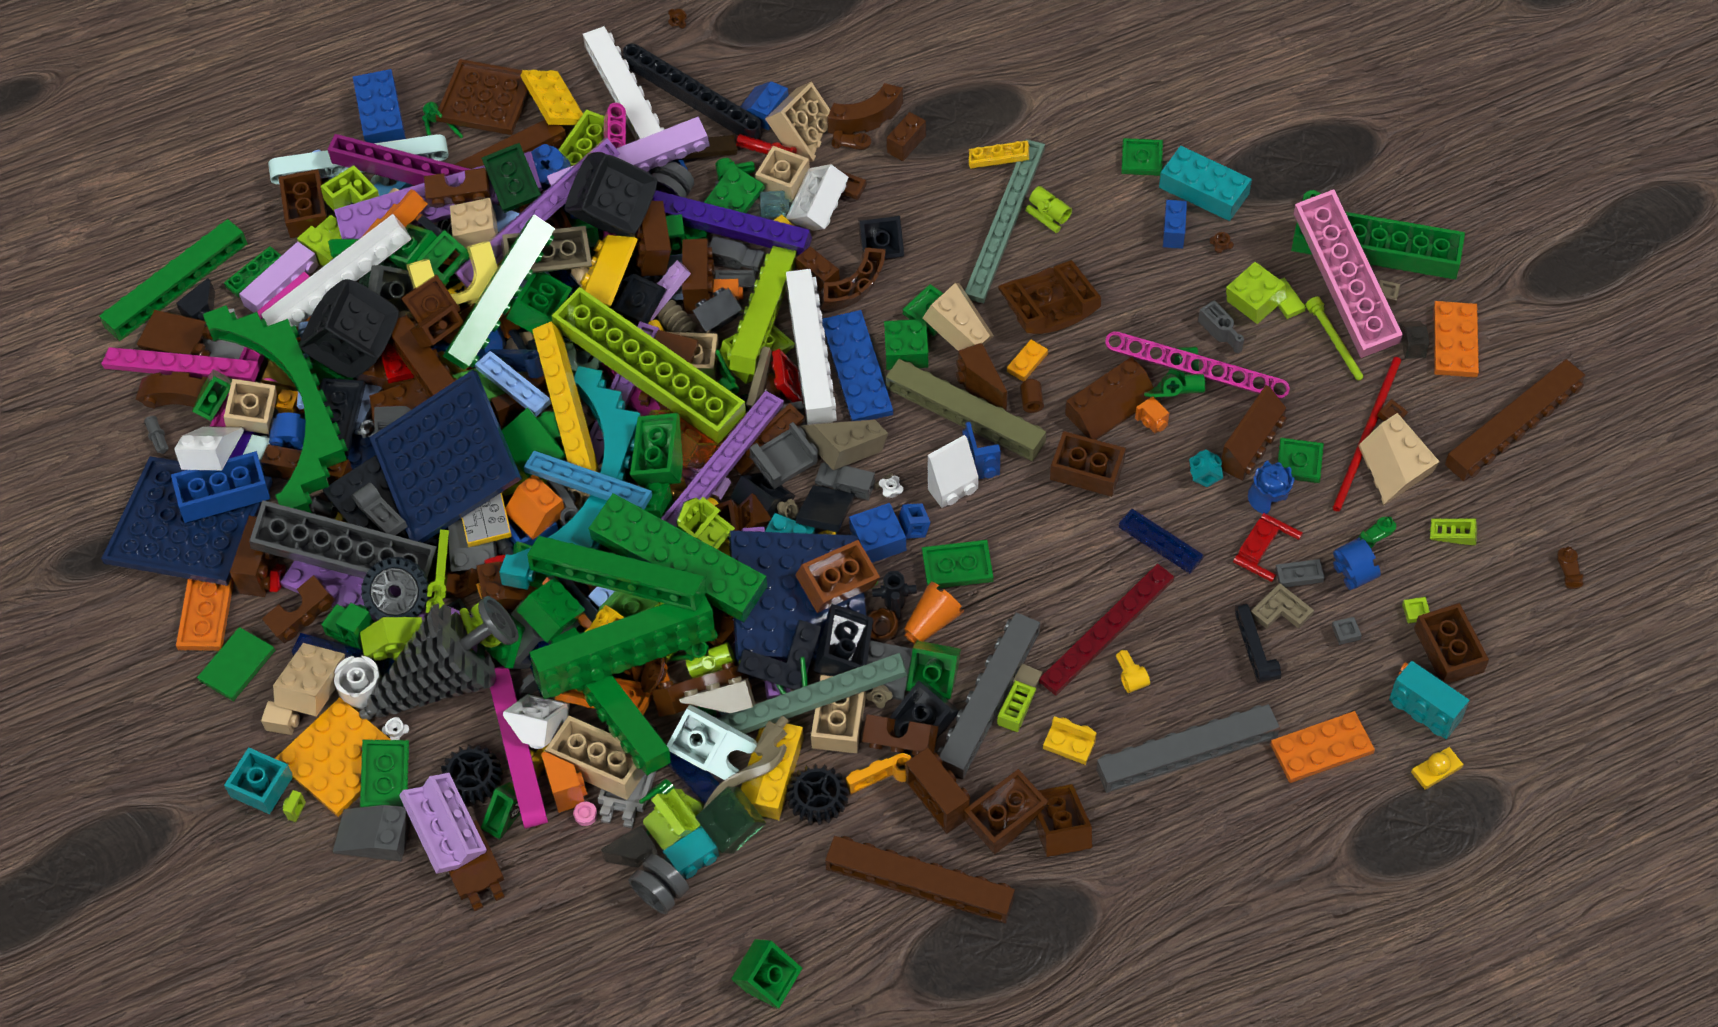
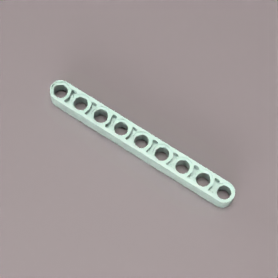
(427, 146)

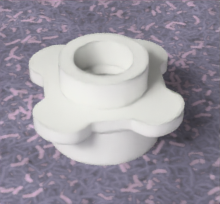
(891, 491)
(391, 725)

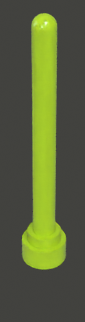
(1316, 307)

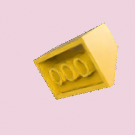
(608, 267)
(769, 791)

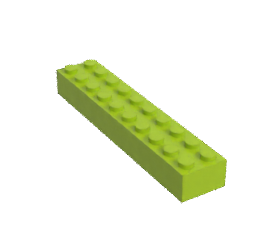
(649, 365)

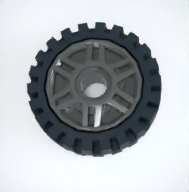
(397, 572)

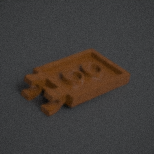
(175, 334)
(682, 346)
(478, 875)

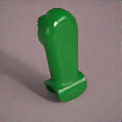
(1381, 529)

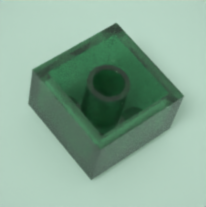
(730, 820)

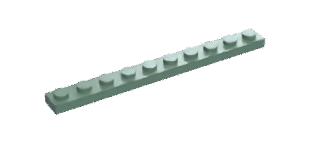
(1003, 224)
(816, 694)

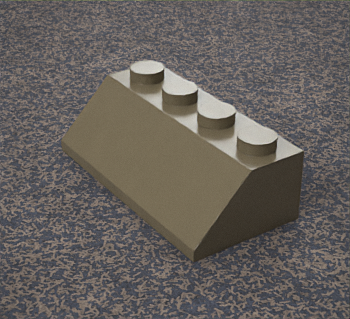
(566, 251)

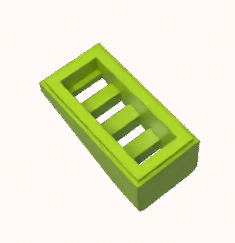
(1453, 537)
(1009, 718)

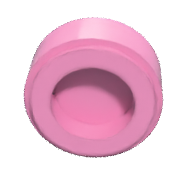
(585, 813)

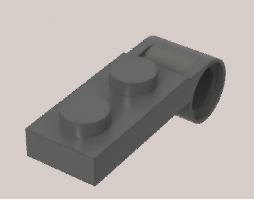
(568, 500)
(378, 510)

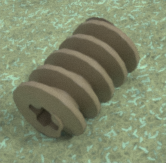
(675, 319)

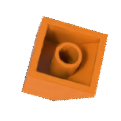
(534, 507)
(565, 783)

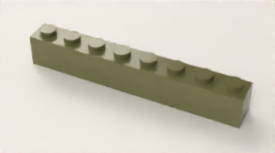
(961, 407)

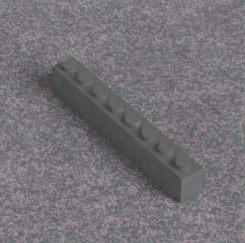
(989, 694)
(1187, 747)

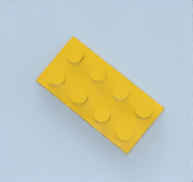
(552, 97)

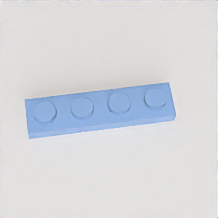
(512, 383)

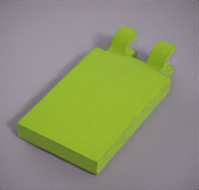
(438, 585)

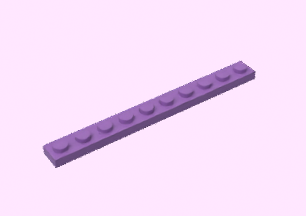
(542, 207)
(728, 453)

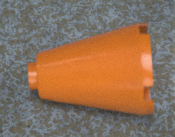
(932, 614)

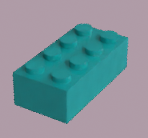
(1205, 183)

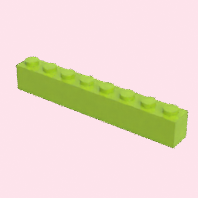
(762, 310)

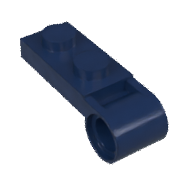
(521, 360)

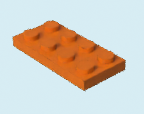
(1455, 339)
(204, 616)
(630, 687)
(1322, 747)

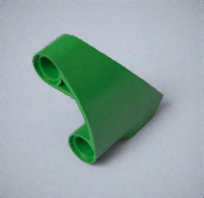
(1179, 382)

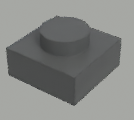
(1346, 630)

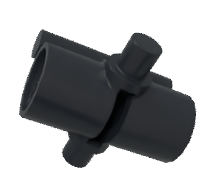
(894, 592)

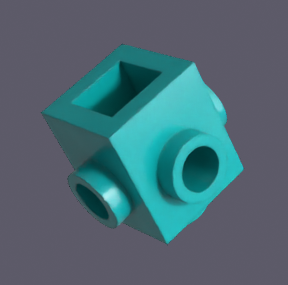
(1206, 468)

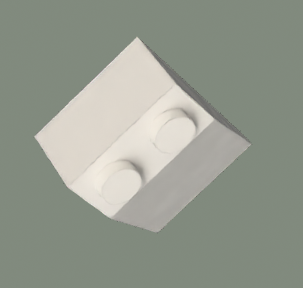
(207, 447)
(952, 472)

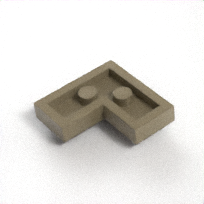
(1281, 602)

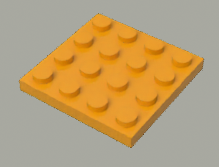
(329, 756)

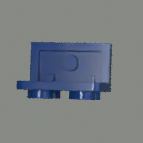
(985, 458)

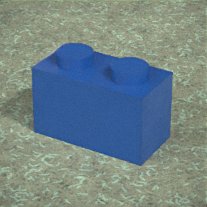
(1174, 224)

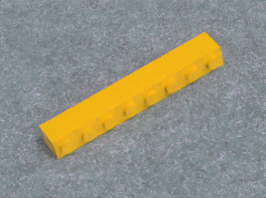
(564, 397)

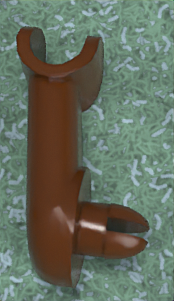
(856, 141)
(1569, 564)

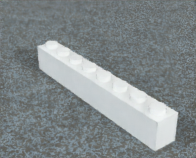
(621, 83)
(350, 264)

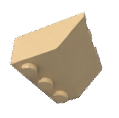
(801, 120)
(958, 319)
(1396, 457)

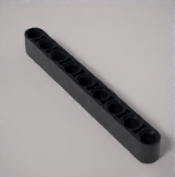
(692, 92)

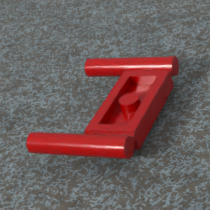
(1258, 543)

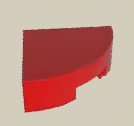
(275, 574)

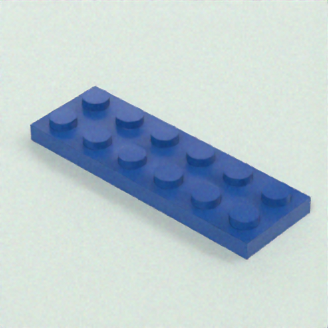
(857, 366)

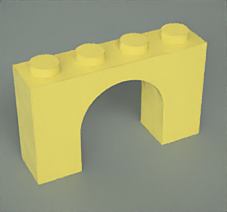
(483, 266)

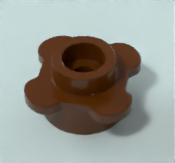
(677, 18)
(1221, 242)

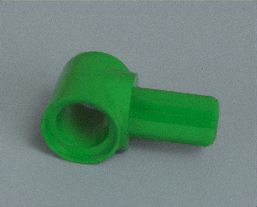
(724, 164)

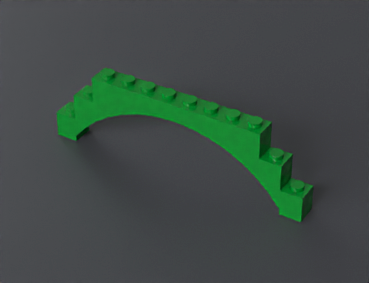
(280, 346)

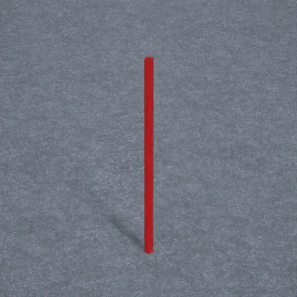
(1367, 431)

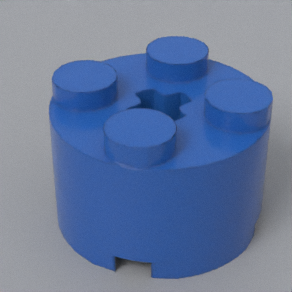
(546, 157)
(287, 431)
(1356, 563)

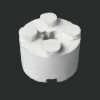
(356, 680)

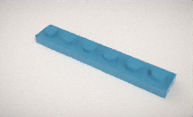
(585, 479)

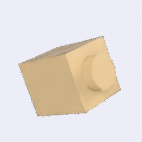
(279, 719)

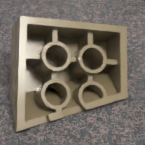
(846, 441)

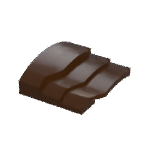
(1051, 298)

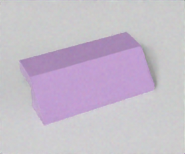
(443, 823)

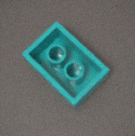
(1428, 700)

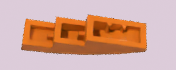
(404, 211)

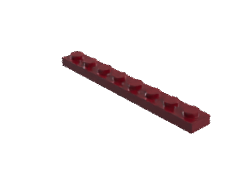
(1106, 629)

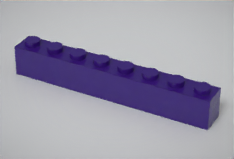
(735, 223)

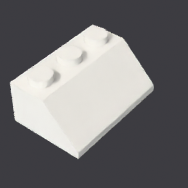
(817, 197)
(536, 719)

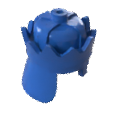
(1270, 485)

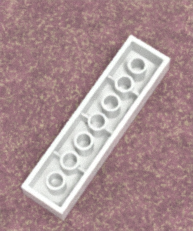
(811, 347)

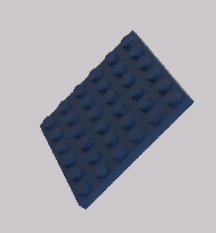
(445, 458)
(157, 540)
(784, 602)

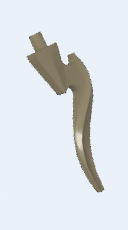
(770, 759)

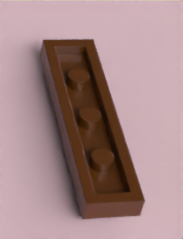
(776, 427)

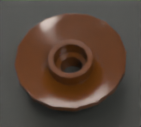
(653, 674)

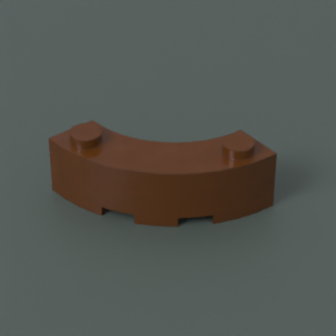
(868, 113)
(852, 289)
(176, 389)
(669, 693)

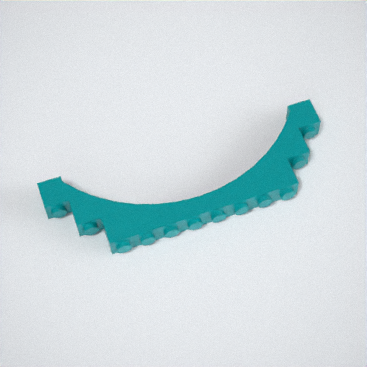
(619, 433)

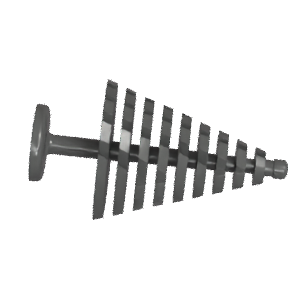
(442, 660)

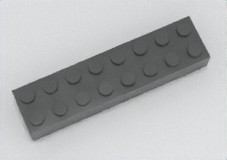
(331, 542)

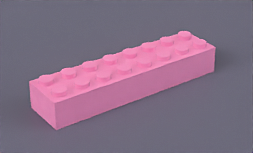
(1347, 273)

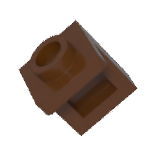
(462, 584)

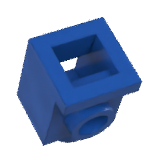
(914, 520)

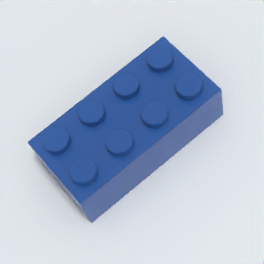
(379, 107)
(216, 491)

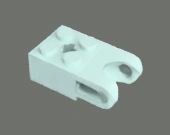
(717, 742)

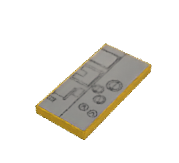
(487, 523)

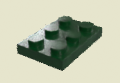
(511, 177)

